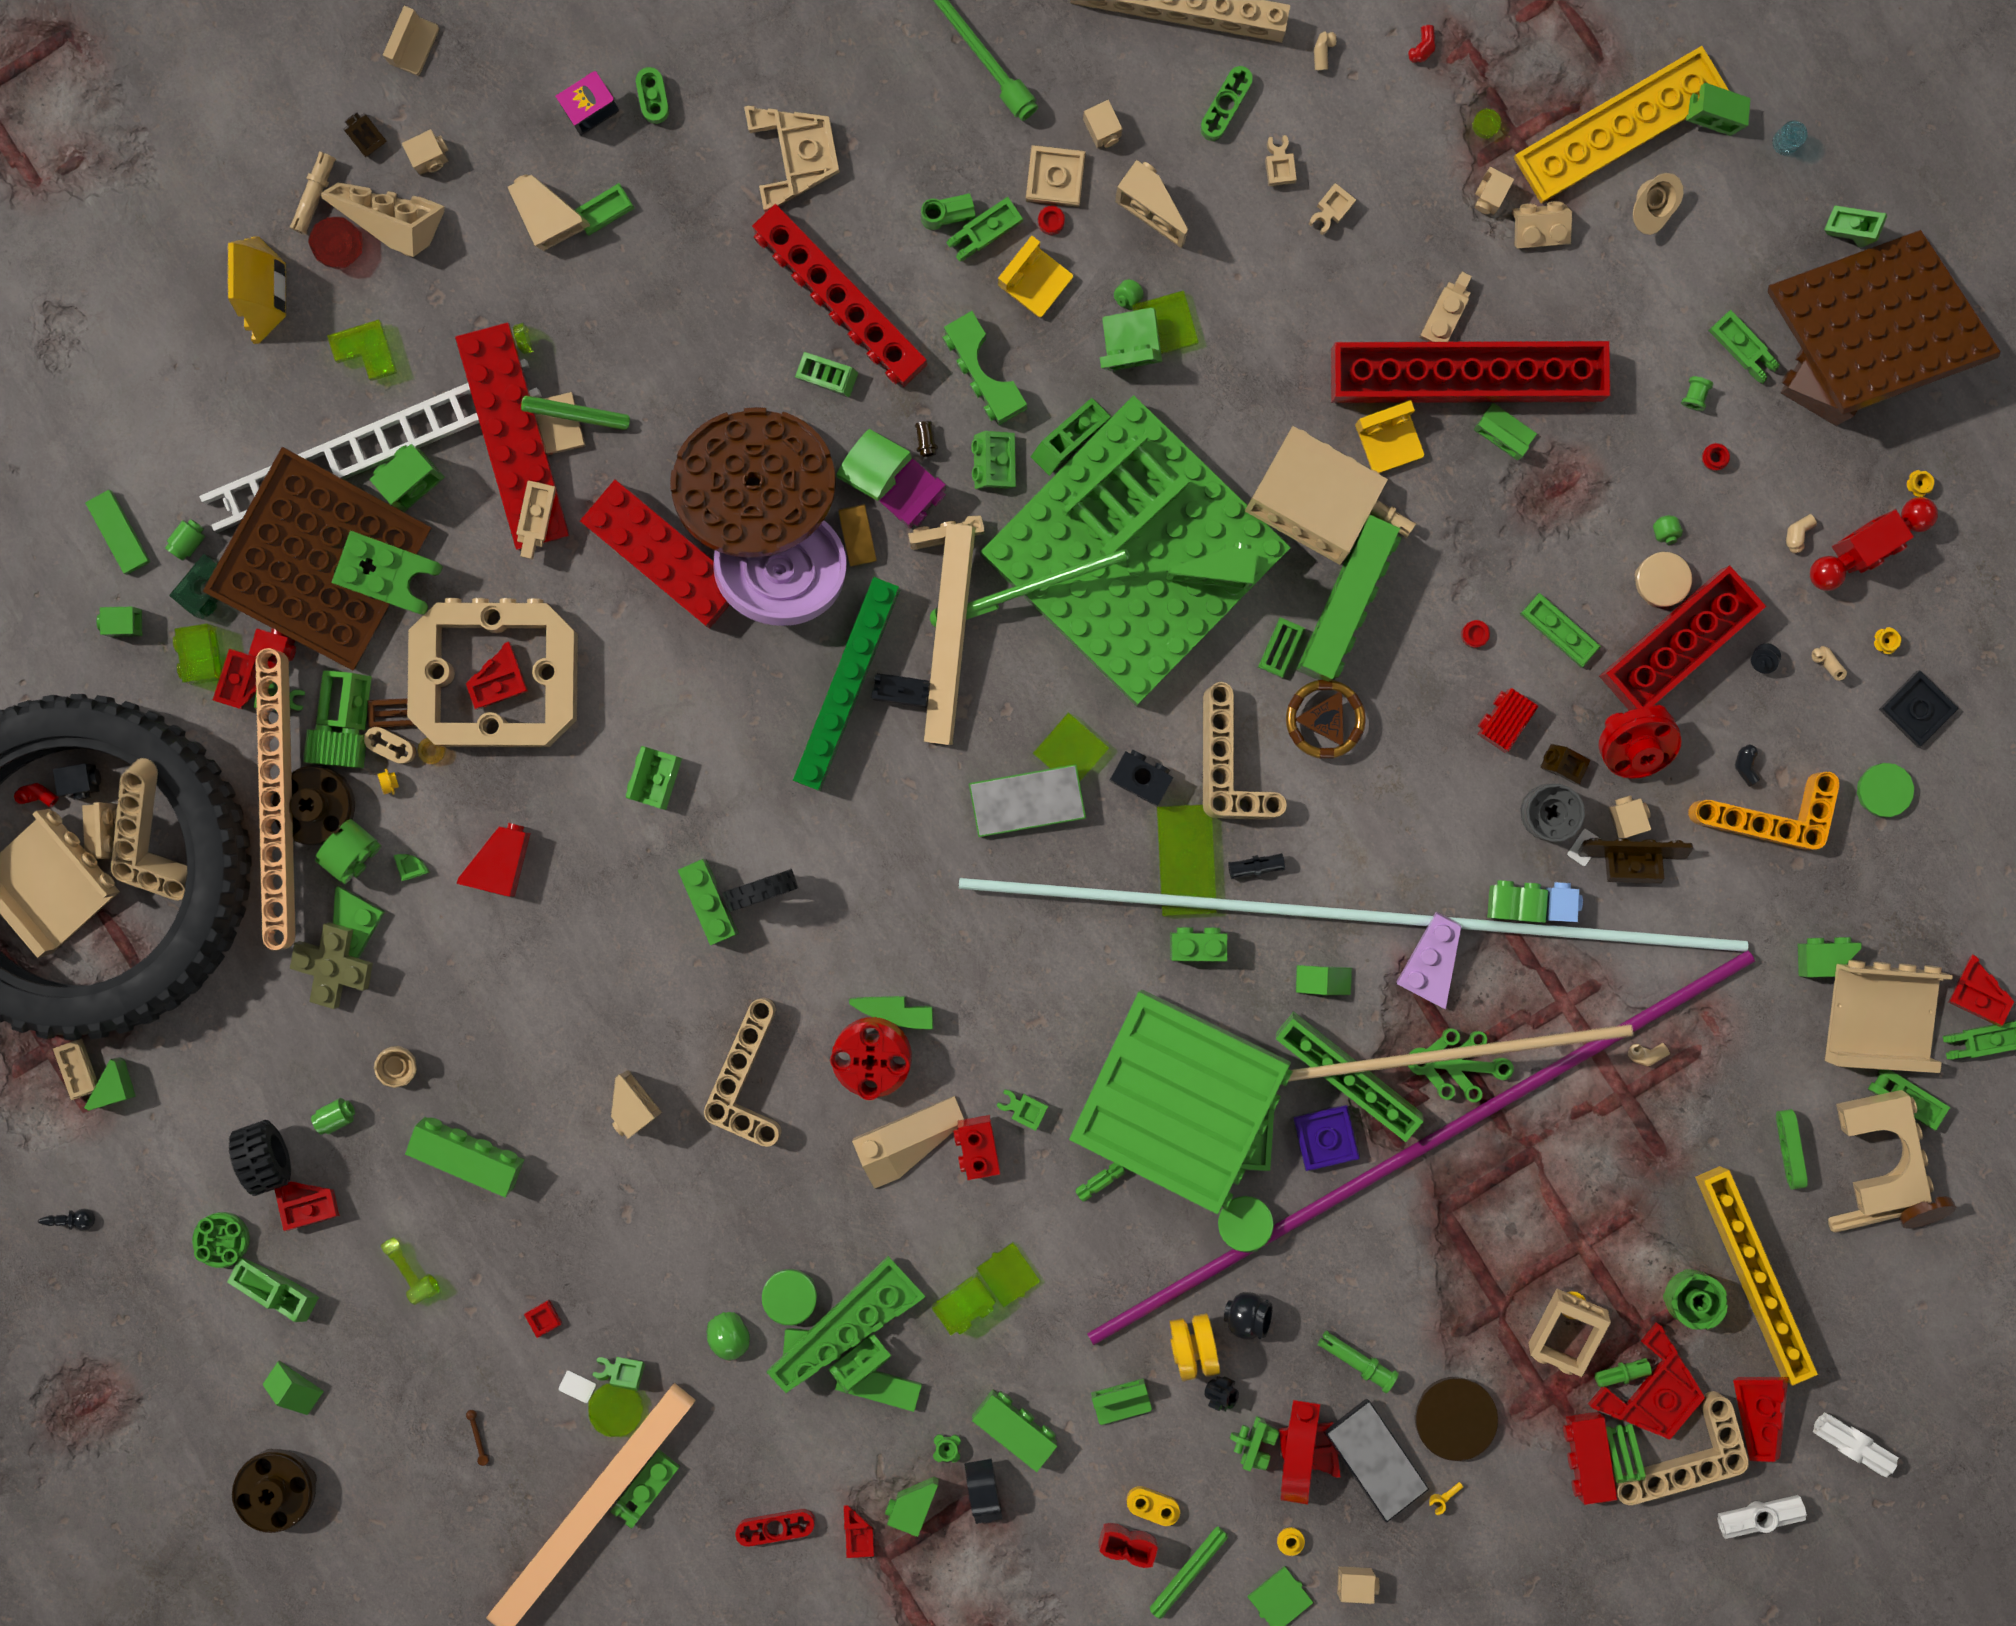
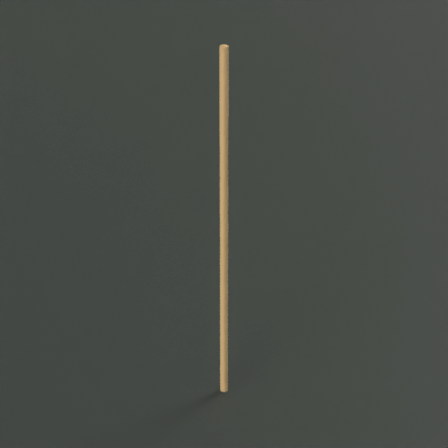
(1461, 1052)

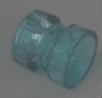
(1787, 143)

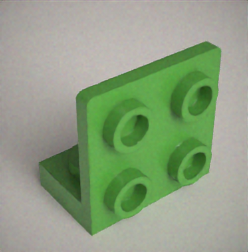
(1131, 340)

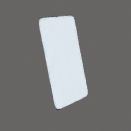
(1573, 852)
(577, 1386)

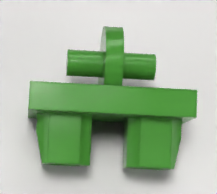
(1252, 1456)

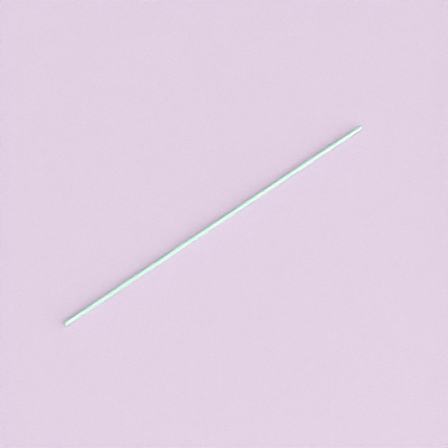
(1350, 914)

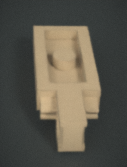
(1447, 311)
(535, 517)
(925, 537)

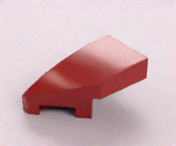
(858, 1535)

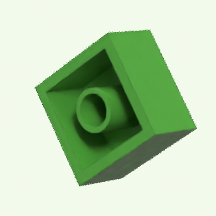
(406, 477)

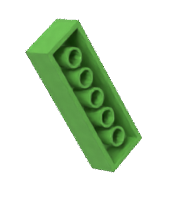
(1348, 598)

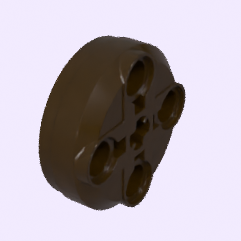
(313, 787)
(280, 1480)

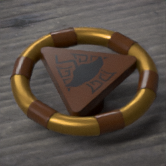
(1325, 719)

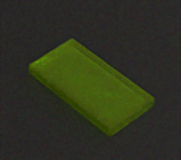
(1186, 856)

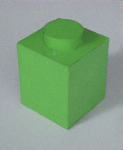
(120, 621)

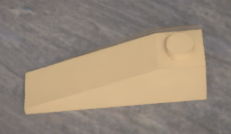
(900, 1145)

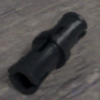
(1256, 866)

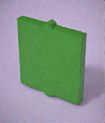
(1280, 1598)

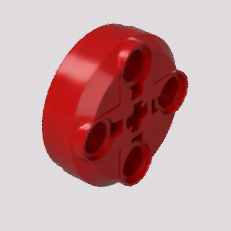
(1639, 741)
(871, 1057)

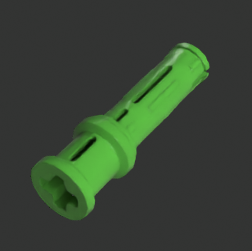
(1369, 1368)

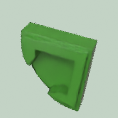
(410, 866)

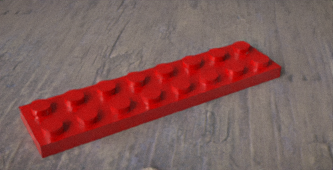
(508, 432)

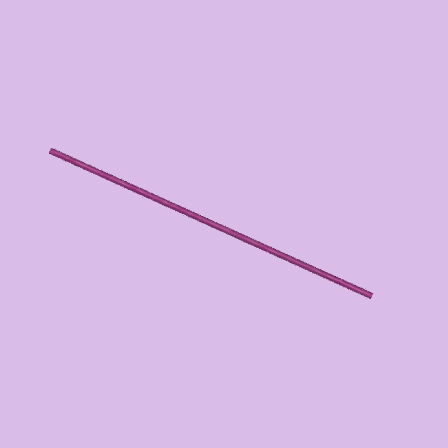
(1422, 1146)

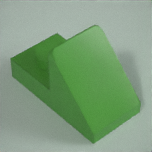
(1855, 224)

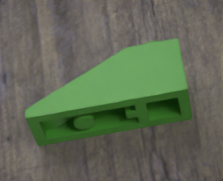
(1069, 436)

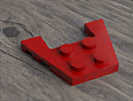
(1663, 1398)

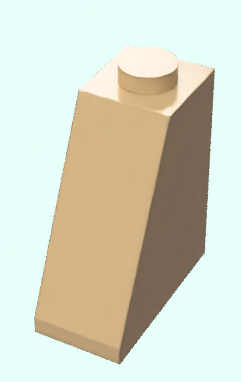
(544, 212)

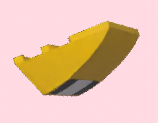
(256, 285)

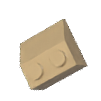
(631, 1106)

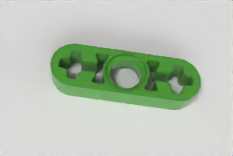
(1223, 92)
(1791, 1149)

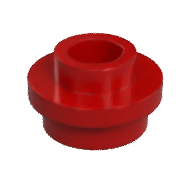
(1723, 453)

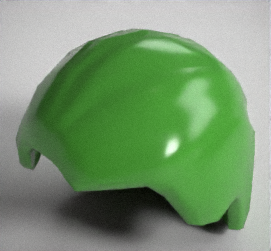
(728, 1336)

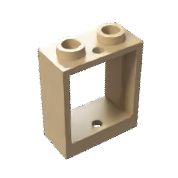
(1580, 1310)

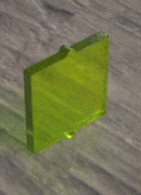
(1008, 1274)

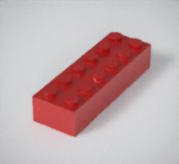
(657, 551)
(1682, 640)

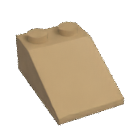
(1148, 199)

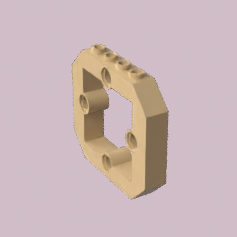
(425, 691)

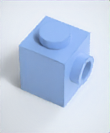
(1563, 903)

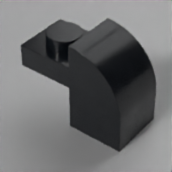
(983, 1491)

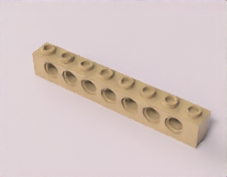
(1241, 17)

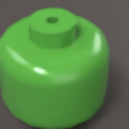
(1128, 293)
(1667, 529)

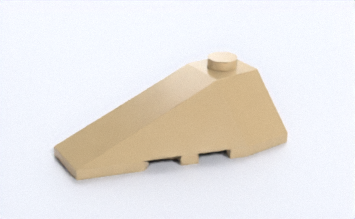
(396, 222)

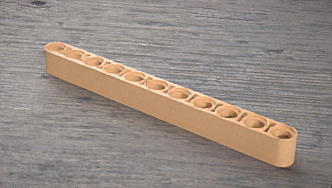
(267, 787)
(591, 1507)

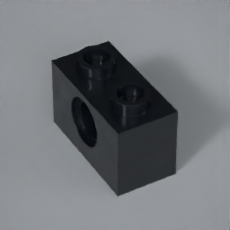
(1125, 777)

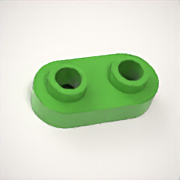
(653, 96)

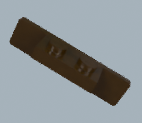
(1634, 860)

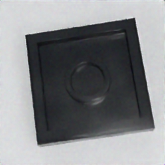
(1918, 708)

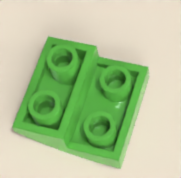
(873, 464)

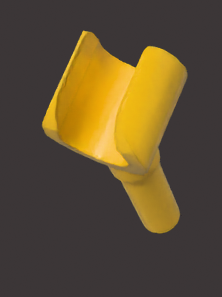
(1444, 1498)

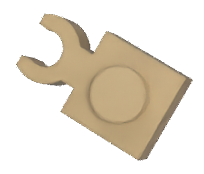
(1280, 166)
(1333, 206)

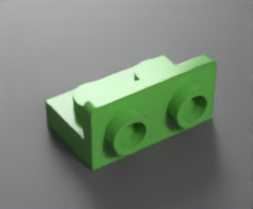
(994, 460)

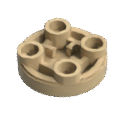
(1663, 579)

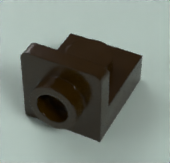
(363, 133)
(1565, 763)

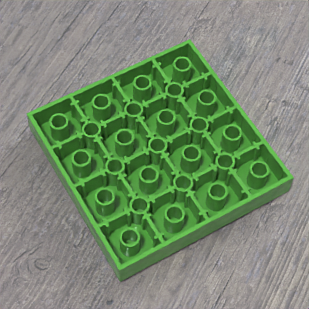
(1128, 613)

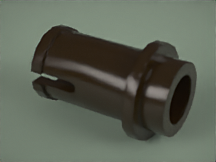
(925, 439)

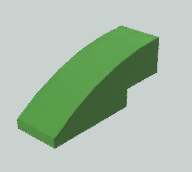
(895, 1010)
(273, 1290)

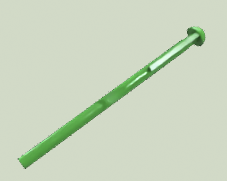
(990, 602)

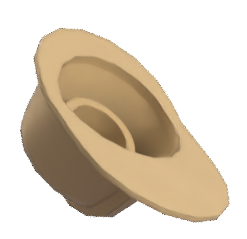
(1657, 202)

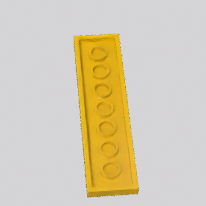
(1616, 126)

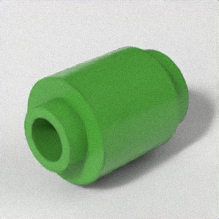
(185, 539)
(333, 1116)

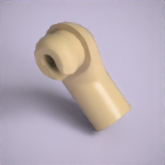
(1321, 49)
(1796, 533)
(1829, 661)
(1646, 1056)

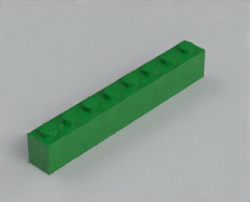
(846, 684)

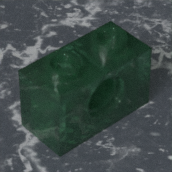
(189, 593)

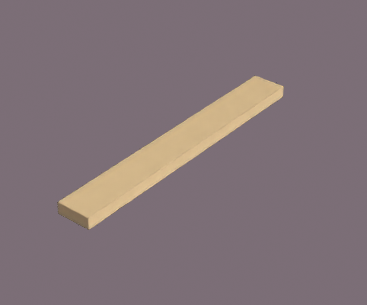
(949, 634)

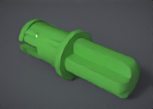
(1623, 1373)

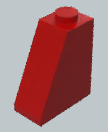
(498, 862)

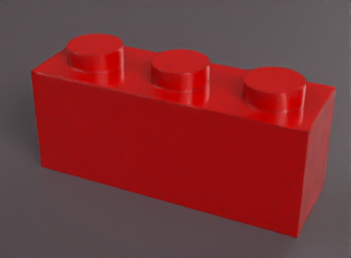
(1590, 1458)

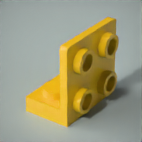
(1034, 278)
(1390, 437)

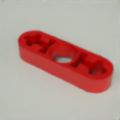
(796, 1531)

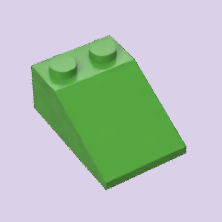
(1225, 568)

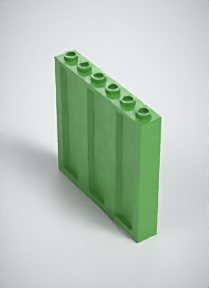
(1181, 1101)

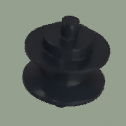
(1766, 658)

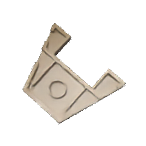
(805, 149)

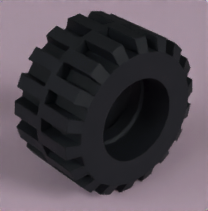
(259, 1157)

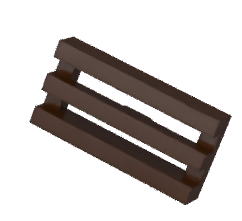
(387, 702)

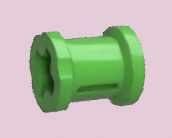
(1697, 393)

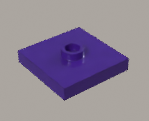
(1326, 1137)

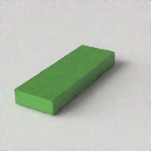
(117, 532)
(1560, 630)
(887, 1390)

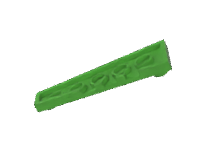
(864, 1310)

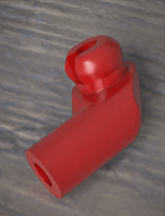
(1425, 47)
(35, 792)

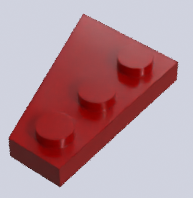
(1762, 1414)

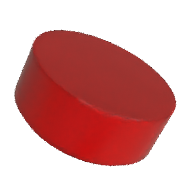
(1051, 220)
(1475, 634)

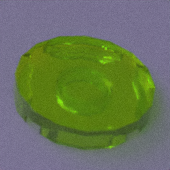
(615, 1410)

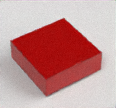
(543, 1318)

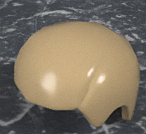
(395, 1066)

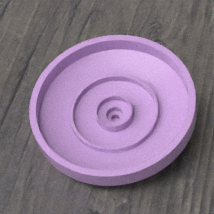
(785, 585)

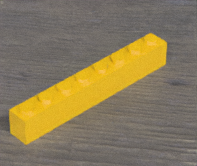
(1756, 1275)

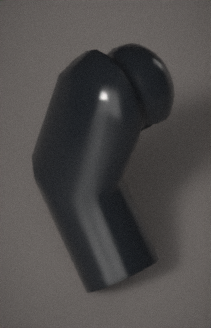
(1744, 764)

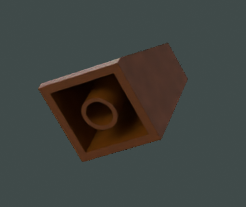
(1807, 390)

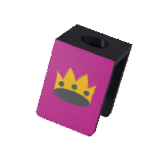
(587, 103)

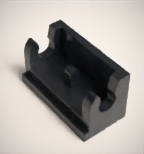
(901, 690)

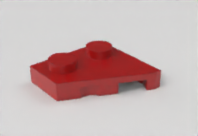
(497, 679)

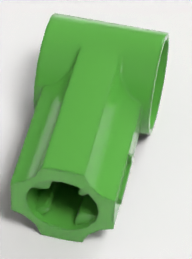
(950, 209)

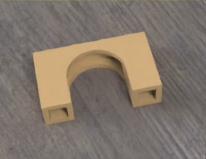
(1908, 1181)

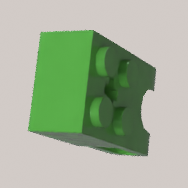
(392, 574)

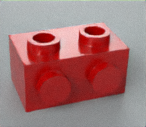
(978, 1147)

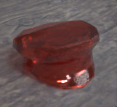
(336, 242)

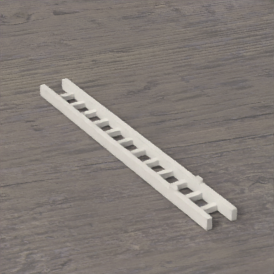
(352, 438)

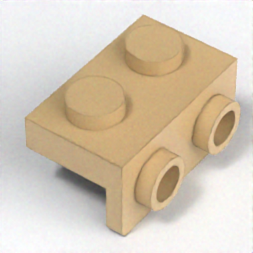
(1542, 225)

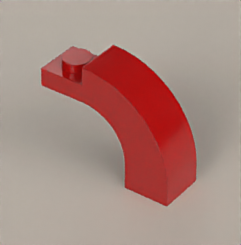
(1300, 1452)

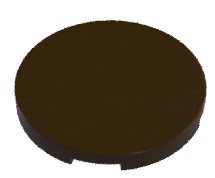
(1456, 1418)

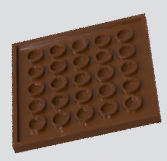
(1883, 322)
(289, 550)

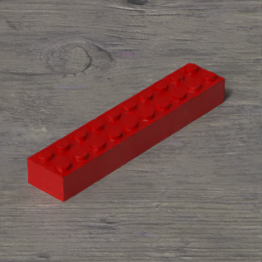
(1470, 371)

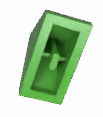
(1323, 980)
(112, 1086)
(291, 1389)

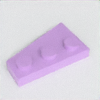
(1432, 962)

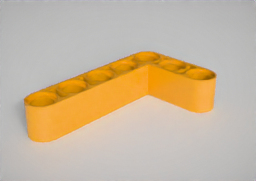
(1771, 823)

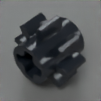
(1221, 1393)

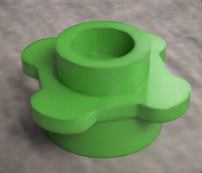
(943, 1455)

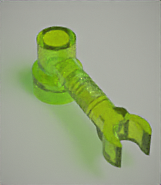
(419, 1288)

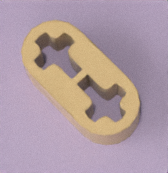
(387, 751)

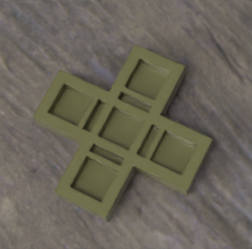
(331, 965)

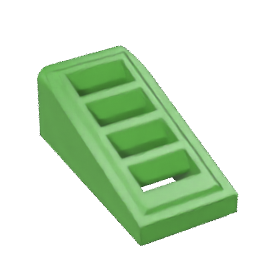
(846, 384)

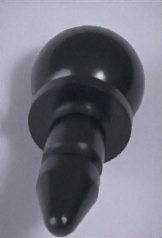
(82, 1220)

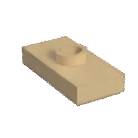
(76, 1068)

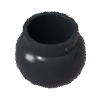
(1248, 1315)

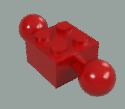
(1873, 543)

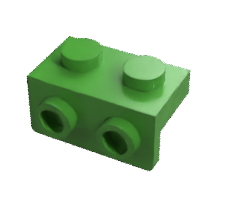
(653, 777)

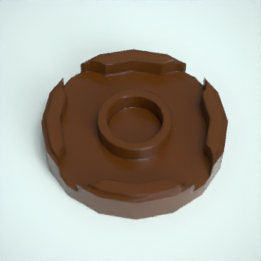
(1927, 1213)

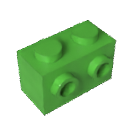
(1198, 946)

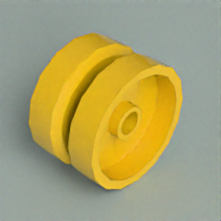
(1193, 1347)

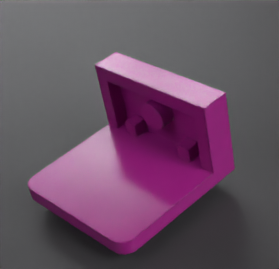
(913, 494)

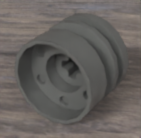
(1568, 811)

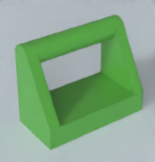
(353, 700)

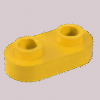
(1154, 1505)

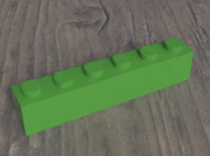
(1361, 1087)

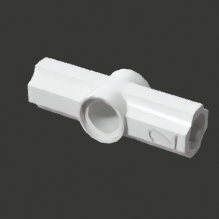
(1855, 1444)
(1778, 1512)

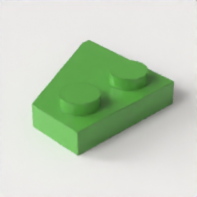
(358, 915)

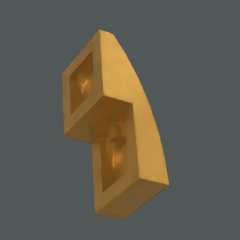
(857, 535)

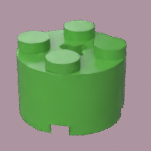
(347, 851)
(1711, 1295)

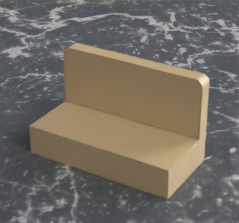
(410, 42)

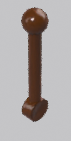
(483, 1458)

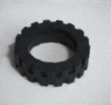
(760, 890)

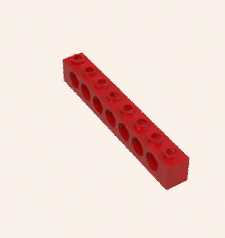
(775, 223)

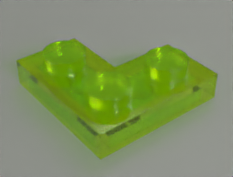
(365, 341)

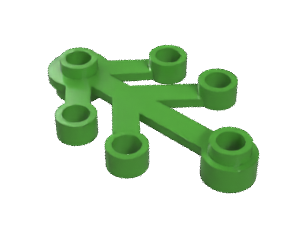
(1456, 1066)

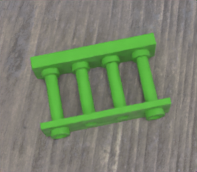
(1151, 504)

